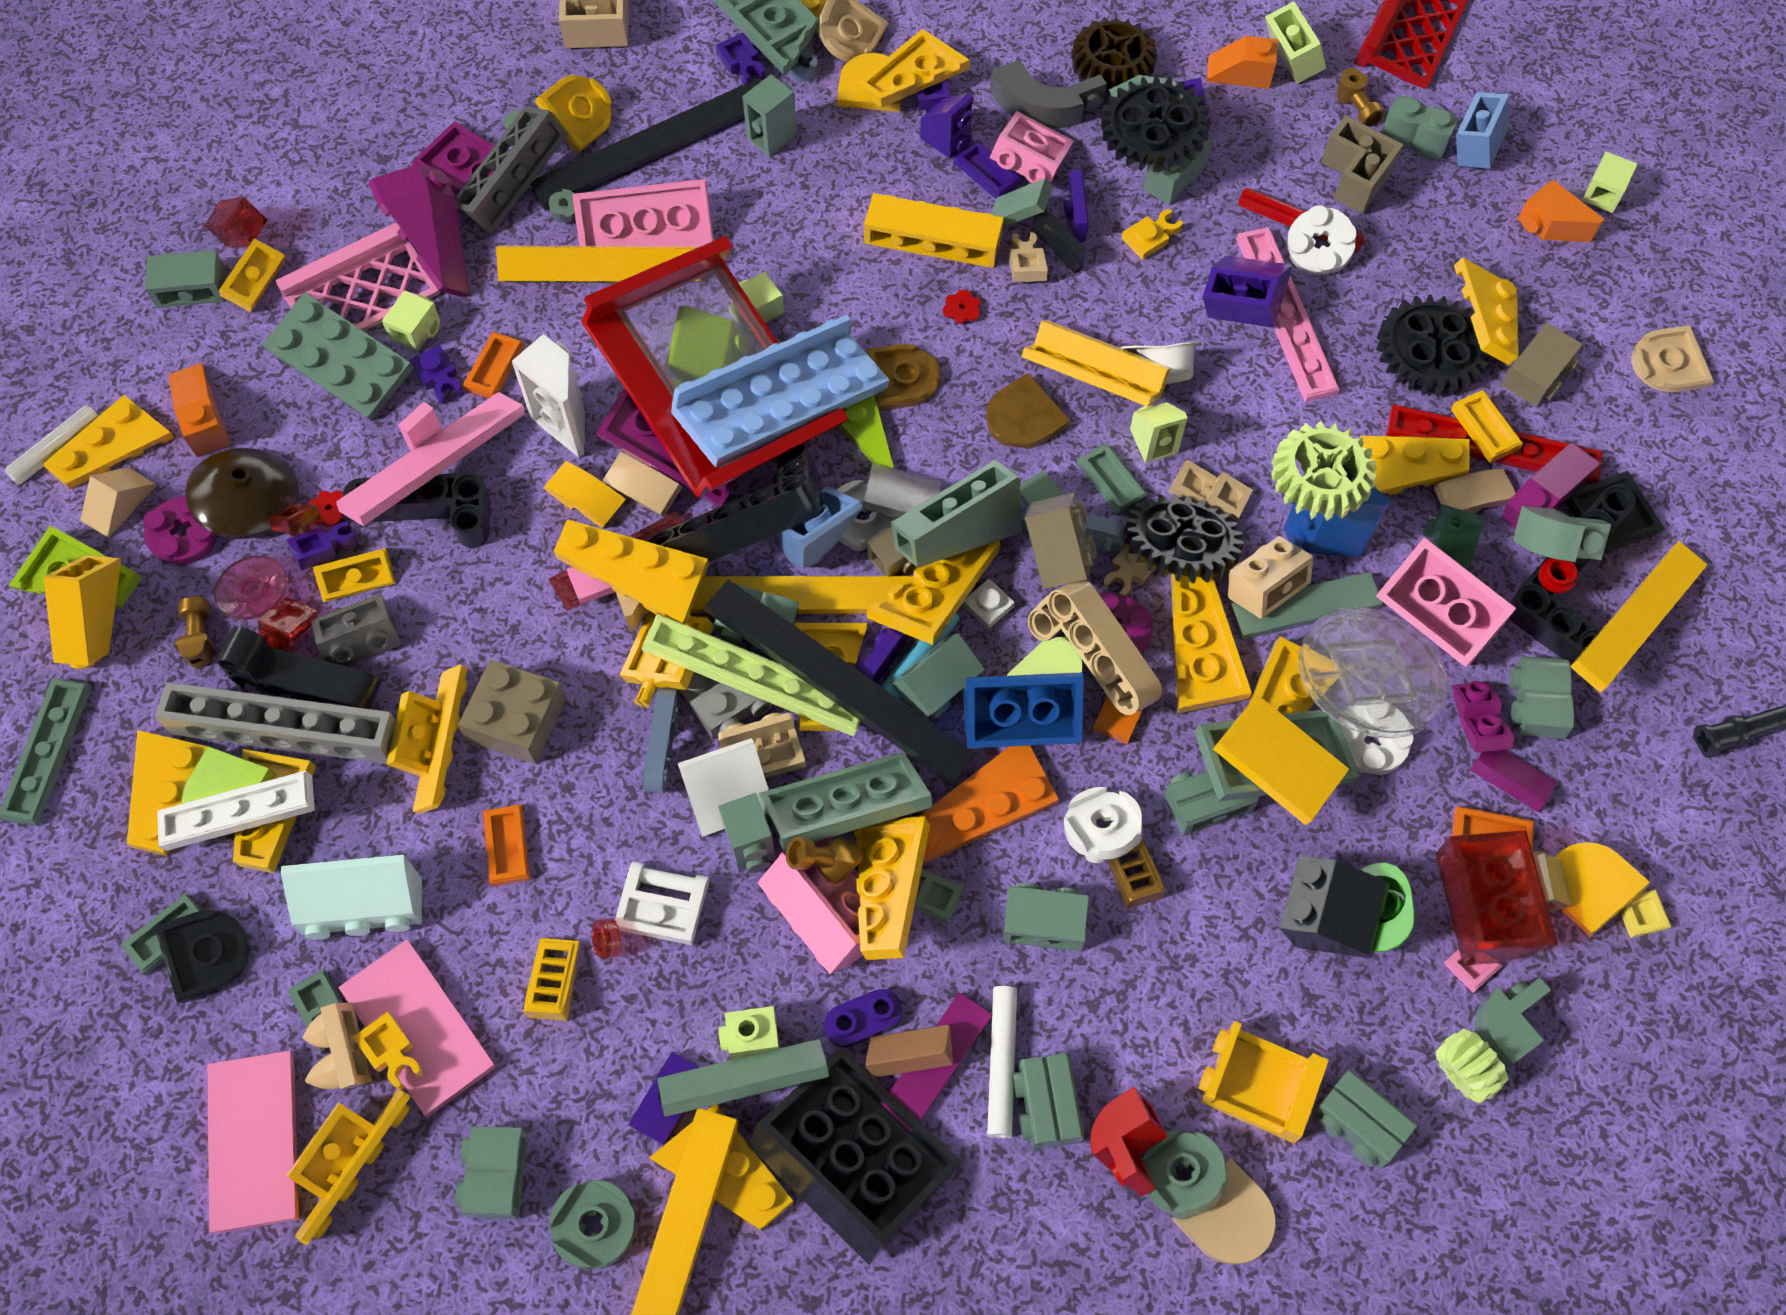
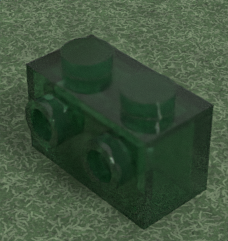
(1455, 533)

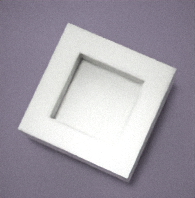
(988, 604)

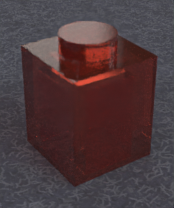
(236, 222)

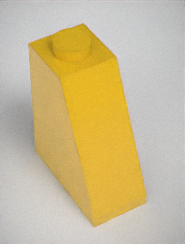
(82, 609)

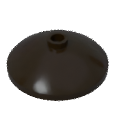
(235, 505)

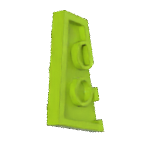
(55, 552)

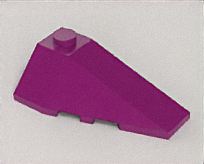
(428, 219)

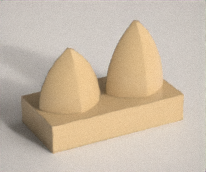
(347, 1063)

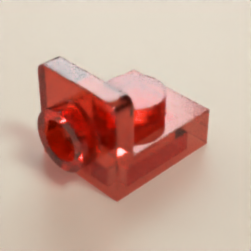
(285, 623)

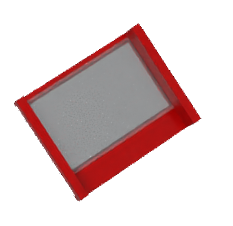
(675, 329)

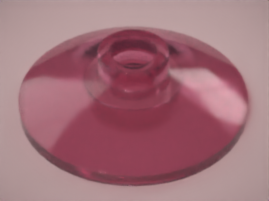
(243, 578)

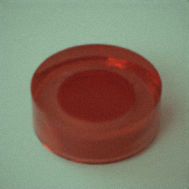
(606, 938)

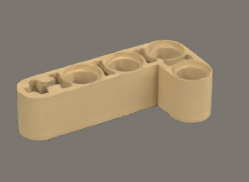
(1100, 642)

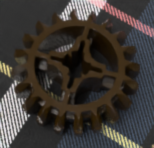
(1116, 46)

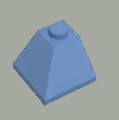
(809, 541)

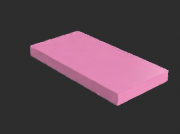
(645, 215)
(440, 1037)
(252, 1142)

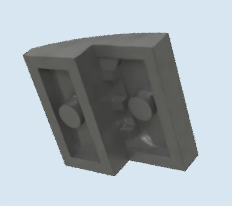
(897, 491)

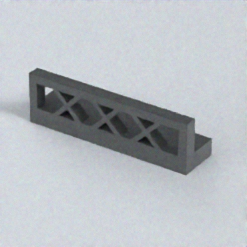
(513, 169)

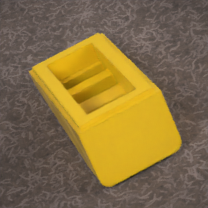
(549, 1010)

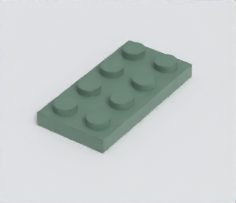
(338, 356)
(1232, 784)
(845, 800)

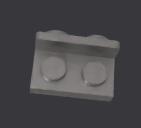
(355, 632)

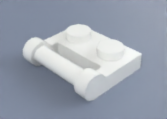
(658, 914)

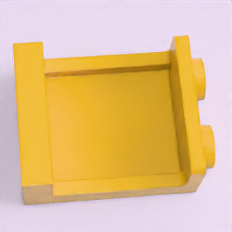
(1262, 1083)

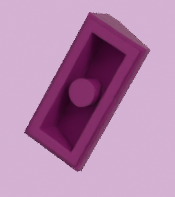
(1514, 777)

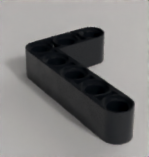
(755, 516)
(1548, 606)

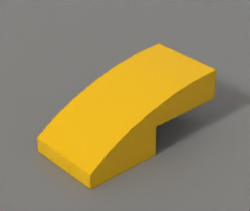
(585, 493)

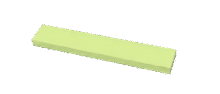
(744, 672)

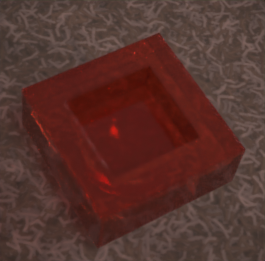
(294, 519)

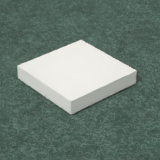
(721, 779)

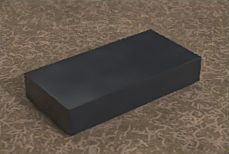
(1059, 240)

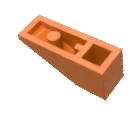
(197, 410)

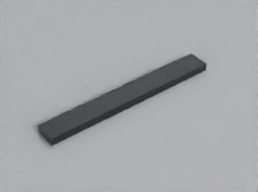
(644, 146)
(839, 682)

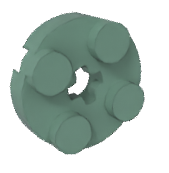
(1208, 1179)
(588, 1200)

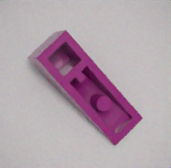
(1552, 483)

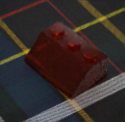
(1494, 897)

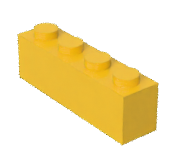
(933, 230)

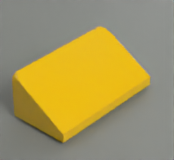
(354, 574)

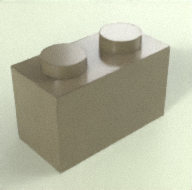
(1542, 364)

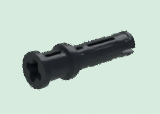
(1738, 731)

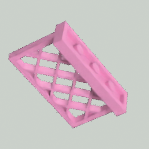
(350, 262)

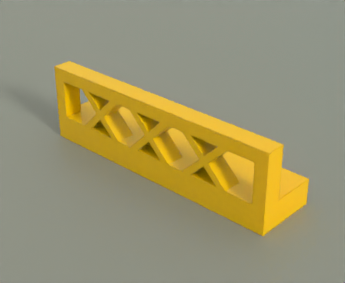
(1098, 363)

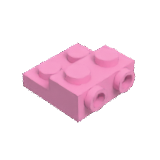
(1030, 148)

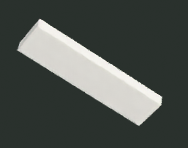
(235, 810)

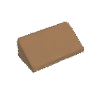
(910, 1051)

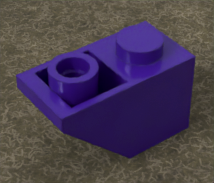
(948, 124)

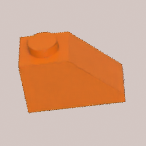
(1244, 62)
(1559, 215)

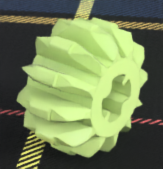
(1471, 1065)

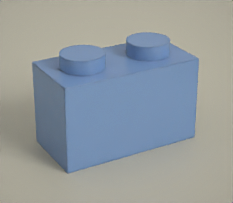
(1483, 130)

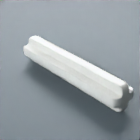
(33, 459)

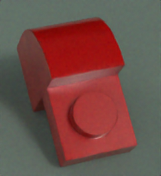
(1123, 1133)

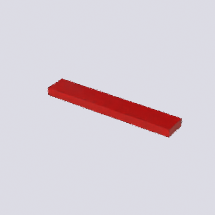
(1531, 456)

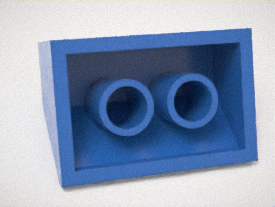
(1337, 536)
(1023, 710)

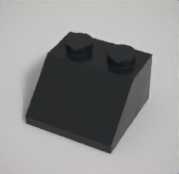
(1334, 908)

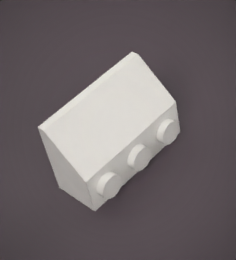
(552, 392)

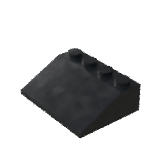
(853, 1155)

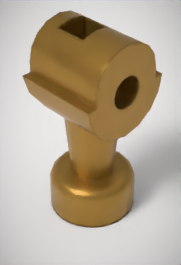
(1352, 89)
(195, 645)
(833, 862)

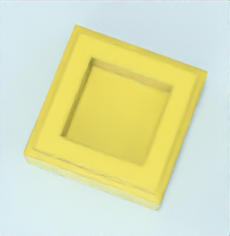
(1645, 915)

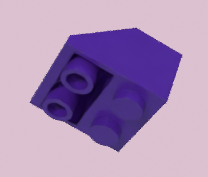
(1246, 290)

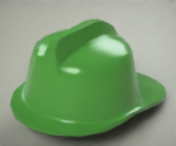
(1399, 907)

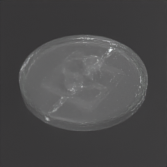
(1372, 672)

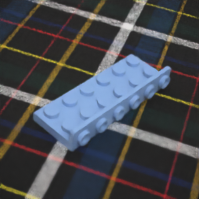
(776, 391)

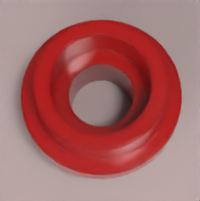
(1565, 569)

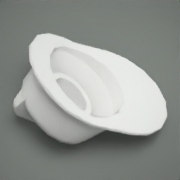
(1177, 356)

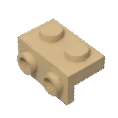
(774, 742)

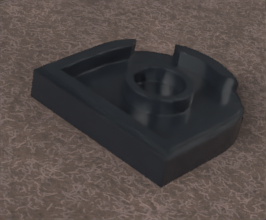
(202, 952)

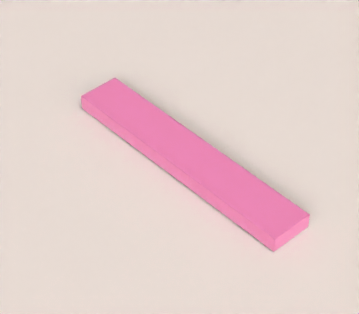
(1293, 324)
(430, 459)

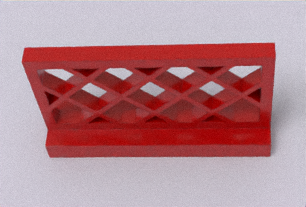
(1382, 30)

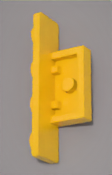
(425, 737)
(337, 1155)

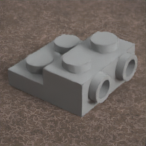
(719, 704)

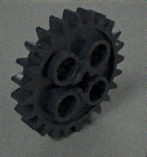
(1155, 123)
(1407, 337)
(1183, 538)

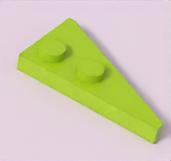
(867, 431)

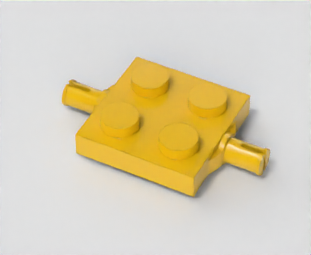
(656, 672)

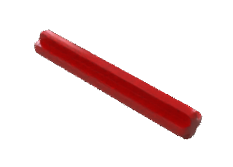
(1280, 211)

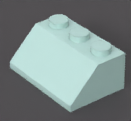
(353, 896)

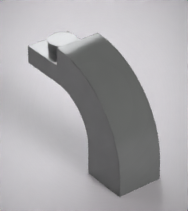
(1048, 105)

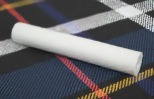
(1002, 1062)

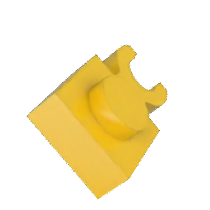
(1150, 236)
(385, 1046)

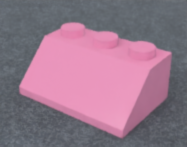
(1446, 602)
(818, 909)

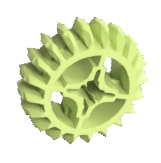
(1325, 482)

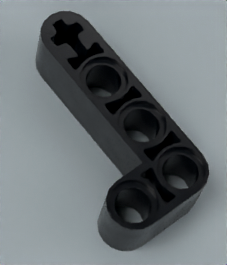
(451, 504)
(252, 661)

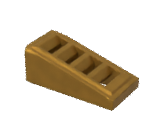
(1143, 895)

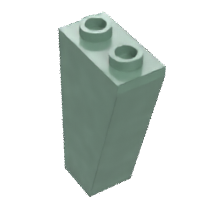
(962, 517)

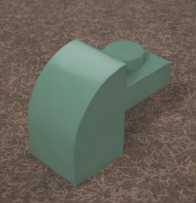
(1560, 536)
(1503, 1025)

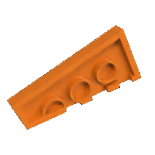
(989, 800)

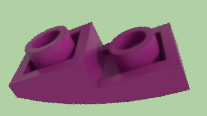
(1481, 717)

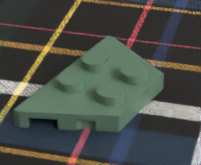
(774, 26)

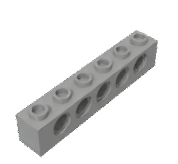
(276, 722)

